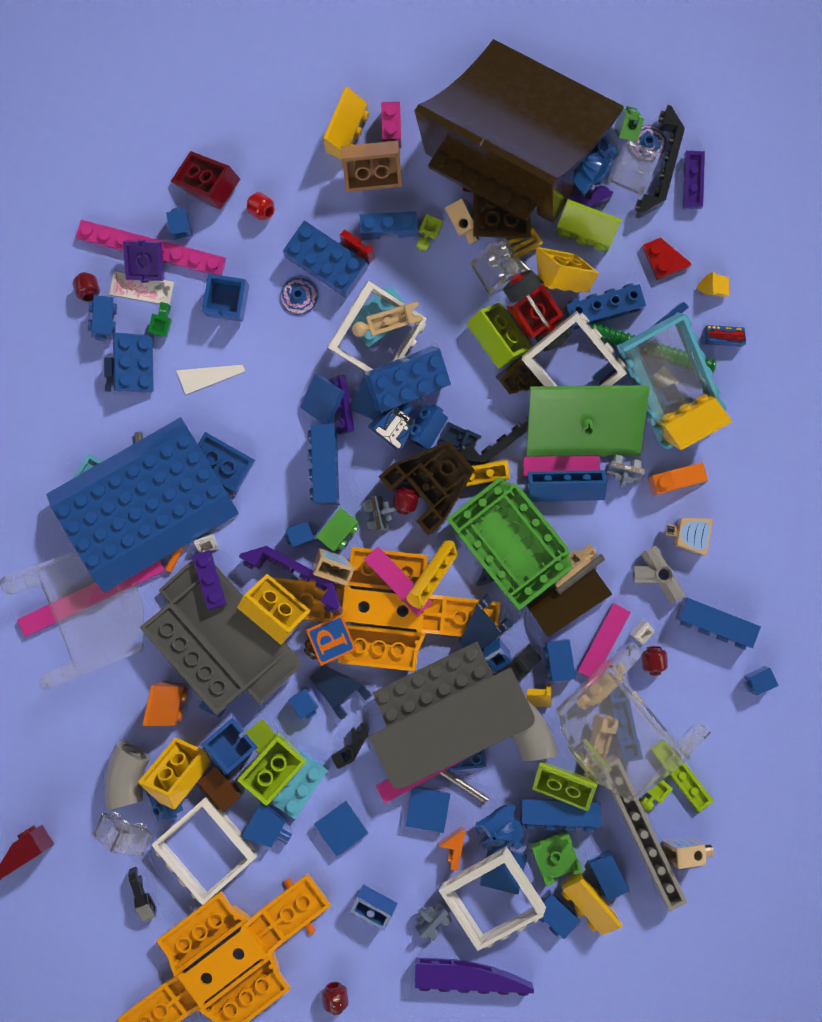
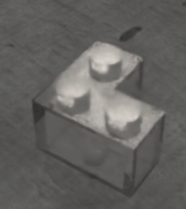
(122, 836)

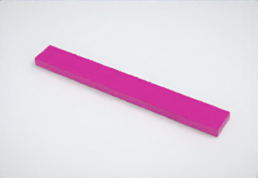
(43, 617)

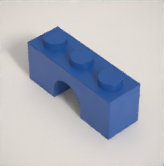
(378, 224)

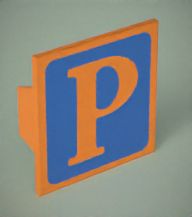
(331, 640)

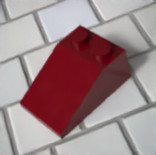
(206, 179)
(28, 846)

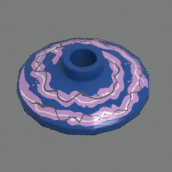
(655, 135)
(301, 304)

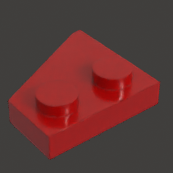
(352, 242)
(664, 258)

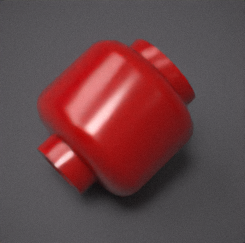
(260, 206)

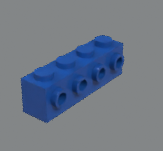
(608, 305)
(566, 485)
(717, 622)
(559, 814)

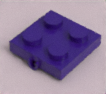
(143, 260)

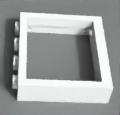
(369, 287)
(593, 334)
(185, 877)
(504, 930)

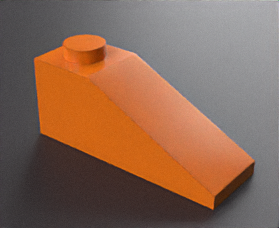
(677, 478)

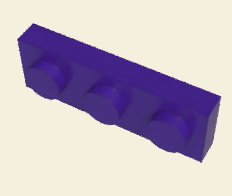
(693, 179)
(343, 415)
(209, 580)

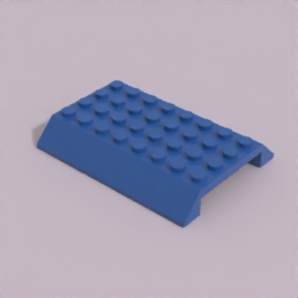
(141, 505)

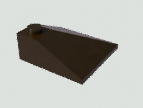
(496, 222)

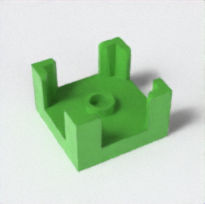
(555, 856)

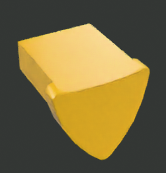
(714, 285)
(540, 697)

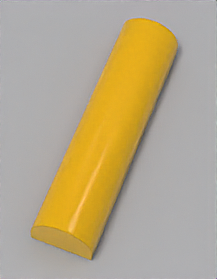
(489, 472)
(432, 574)

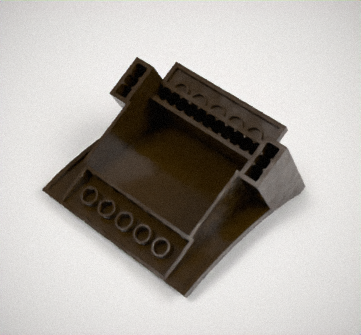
(514, 131)

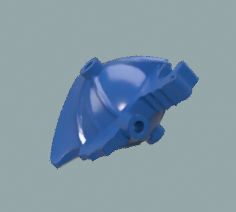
(593, 169)
(500, 829)

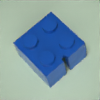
(225, 297)
(227, 748)

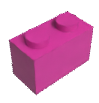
(391, 122)

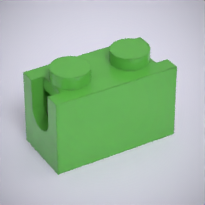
(629, 124)
(337, 530)

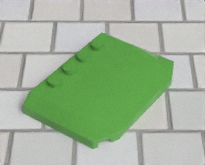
(512, 541)

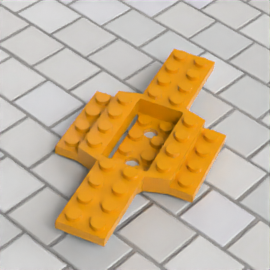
(382, 645)
(238, 986)

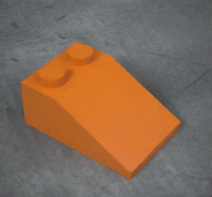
(165, 704)

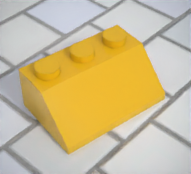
(345, 122)
(564, 271)
(693, 421)
(273, 609)
(175, 772)
(590, 904)

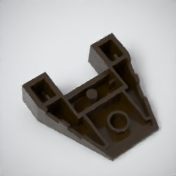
(437, 476)

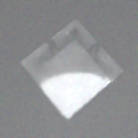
(634, 171)
(496, 266)

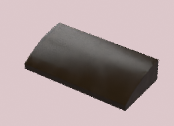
(556, 611)

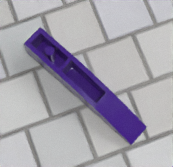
(467, 977)

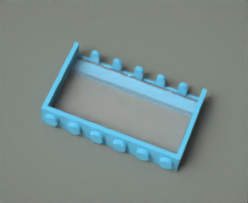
(671, 366)

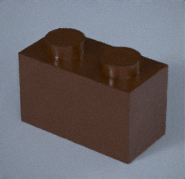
(220, 788)

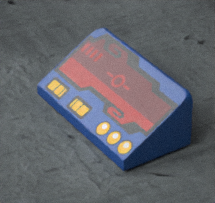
(725, 335)

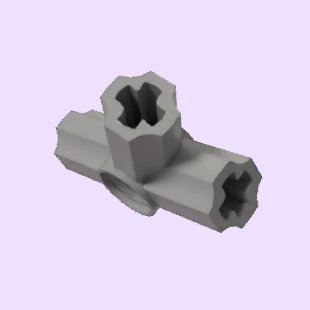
(650, 573)

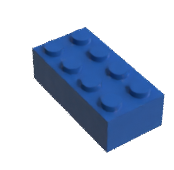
(325, 259)
(407, 378)
(324, 464)

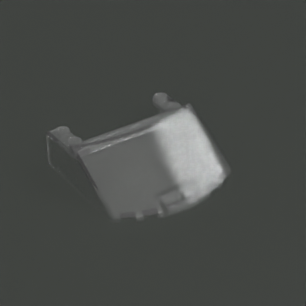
(93, 624)
(618, 735)

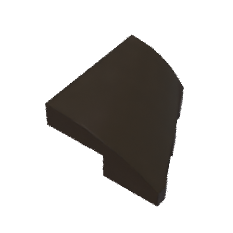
(518, 378)

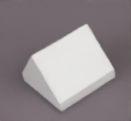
(206, 543)
(642, 632)

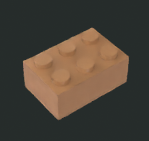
(371, 166)

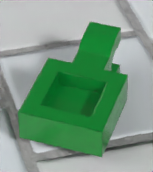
(160, 323)

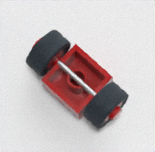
(534, 308)

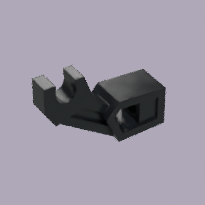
(357, 741)
(143, 902)

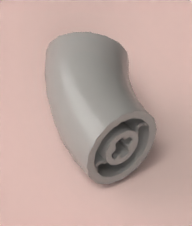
(536, 741)
(122, 775)

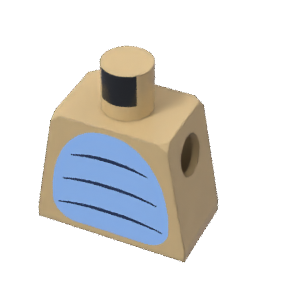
(459, 213)
(691, 534)
(329, 566)
(687, 853)

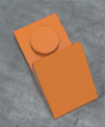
(455, 842)

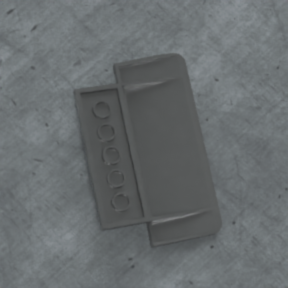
(218, 648)
(446, 715)

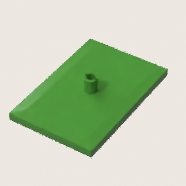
(586, 420)

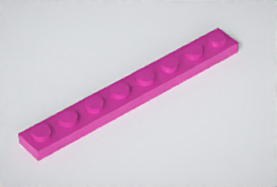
(172, 253)

